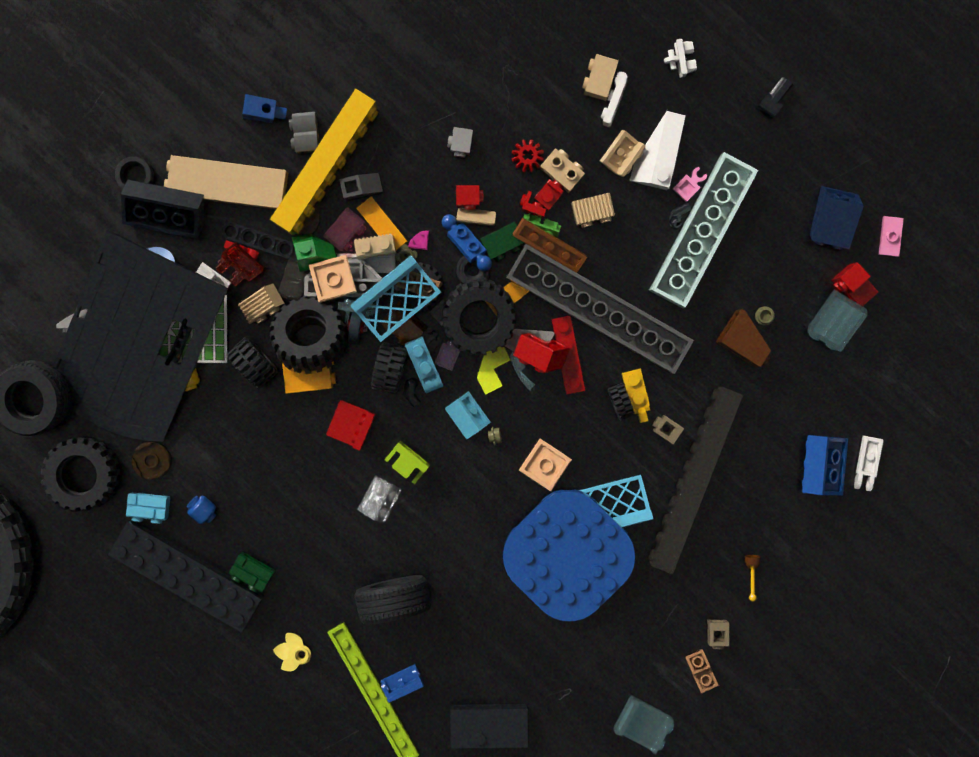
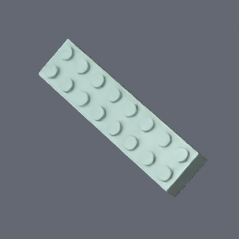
(703, 230)

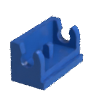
(402, 683)

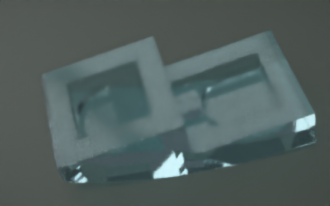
(518, 367)

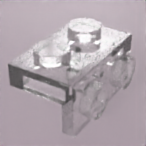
(379, 499)

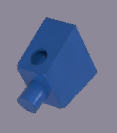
(253, 109)

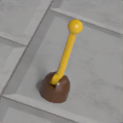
(752, 563)

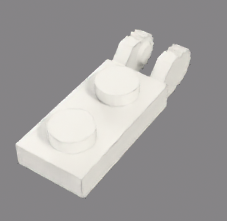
(614, 97)
(868, 461)

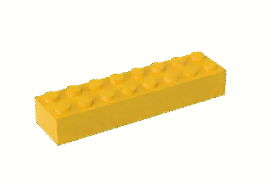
(325, 162)

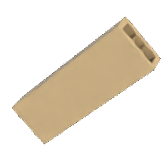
(228, 181)

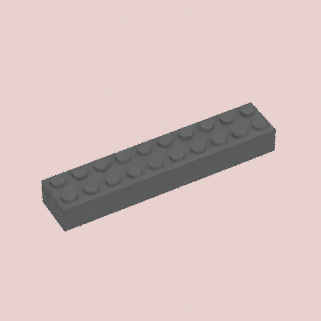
(599, 309)

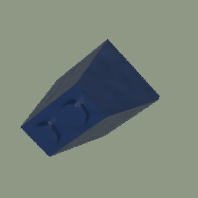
(836, 218)

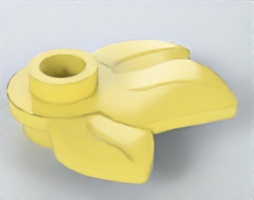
(290, 652)

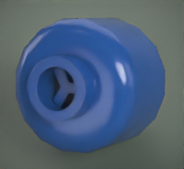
(201, 509)

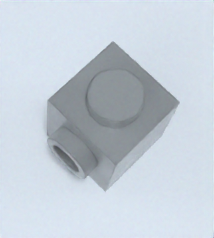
(460, 142)

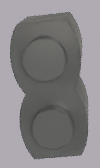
(305, 132)

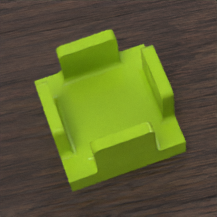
(407, 461)

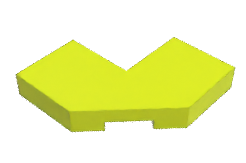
(487, 376)

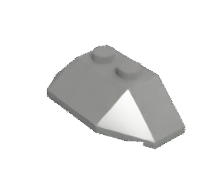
(363, 276)

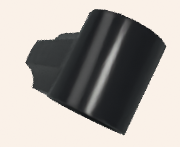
(774, 100)

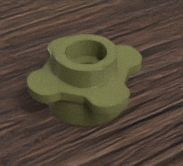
(405, 250)

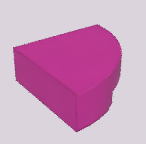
(419, 241)

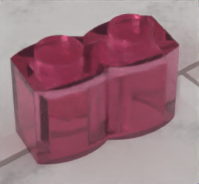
(345, 229)

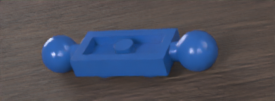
(466, 242)

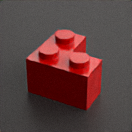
(854, 284)
(541, 354)

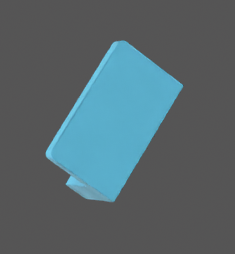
(467, 415)

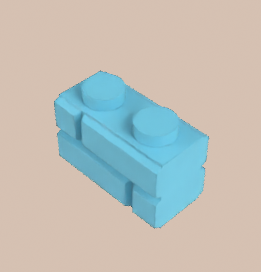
(147, 507)

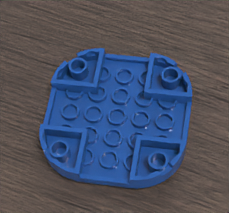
(568, 555)

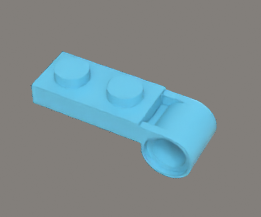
(424, 365)

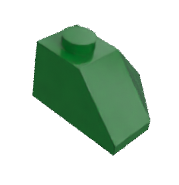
(311, 249)

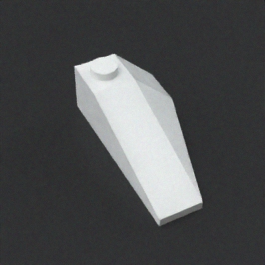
(660, 154)

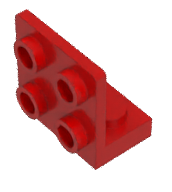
(350, 424)

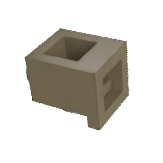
(673, 432)
(722, 640)

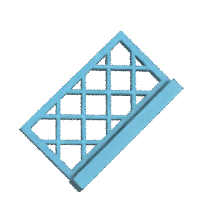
(384, 285)
(630, 518)

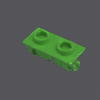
(549, 226)

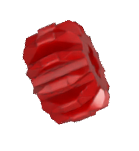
(527, 149)

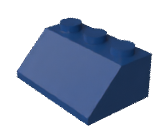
(825, 465)

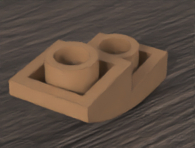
(427, 290)
(701, 671)

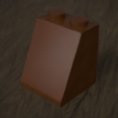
(744, 340)

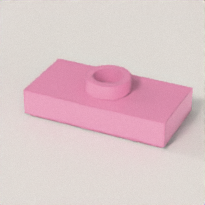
(890, 236)

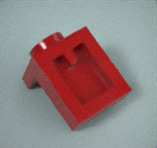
(549, 194)
(534, 208)

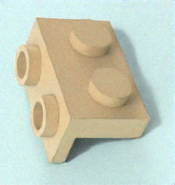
(622, 153)

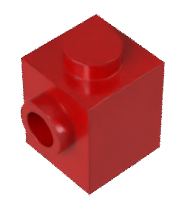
(468, 196)

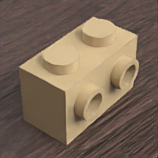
(562, 169)

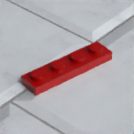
(571, 369)

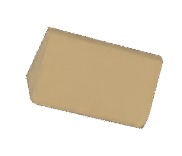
(478, 217)

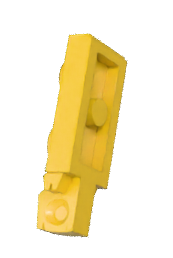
(637, 393)

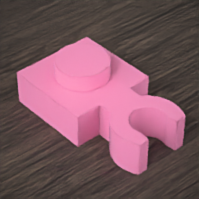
(688, 186)

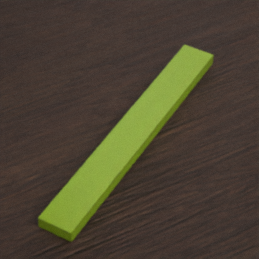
(372, 691)

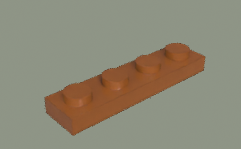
(549, 245)

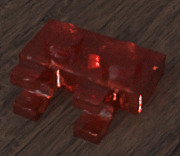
(241, 261)

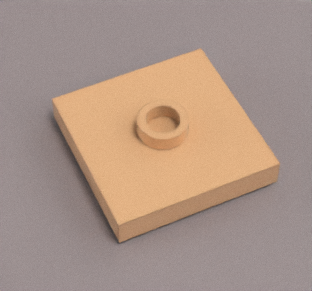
(332, 278)
(545, 464)

